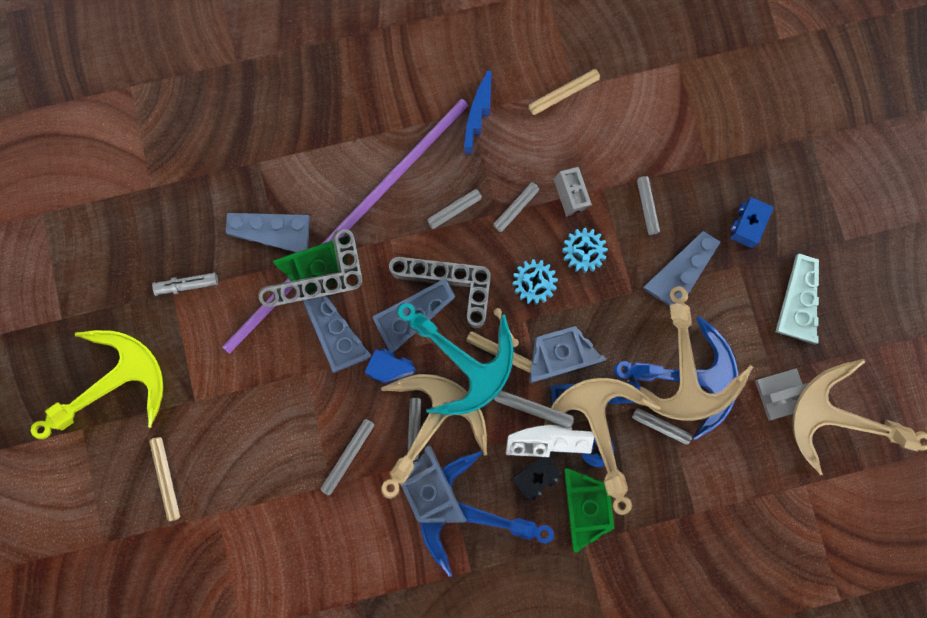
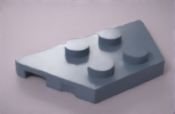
(562, 353)
(431, 493)

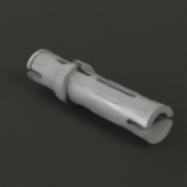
(176, 285)

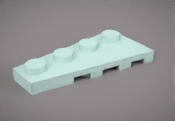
(799, 309)

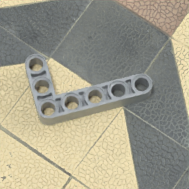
(450, 269)
(320, 281)

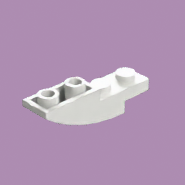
(543, 439)

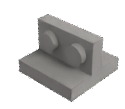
(780, 393)

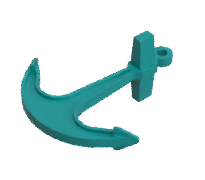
(484, 379)

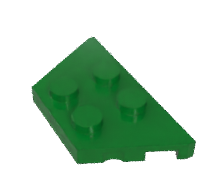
(311, 263)
(587, 508)

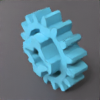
(592, 249)
(542, 284)

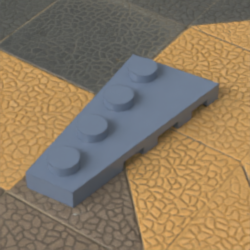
(274, 230)
(683, 269)
(428, 302)
(335, 336)

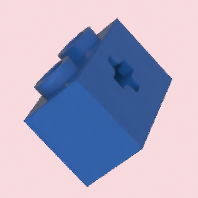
(758, 214)

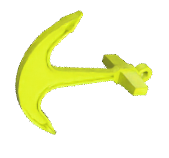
(134, 364)

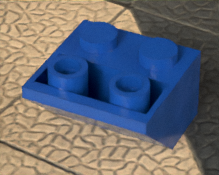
(387, 368)

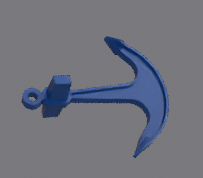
(713, 379)
(518, 526)

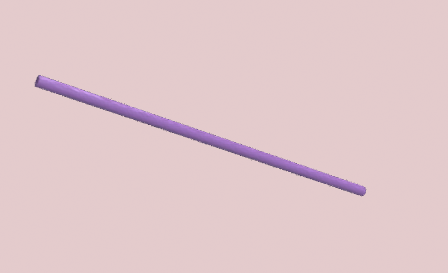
(358, 212)

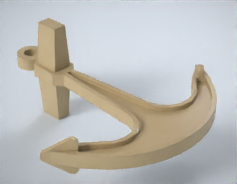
(440, 391)
(591, 399)
(691, 401)
(816, 411)

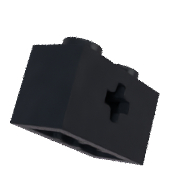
(524, 479)

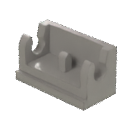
(572, 191)

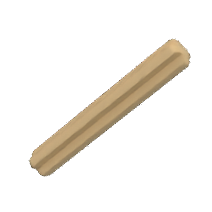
(564, 91)
(492, 348)
(164, 479)

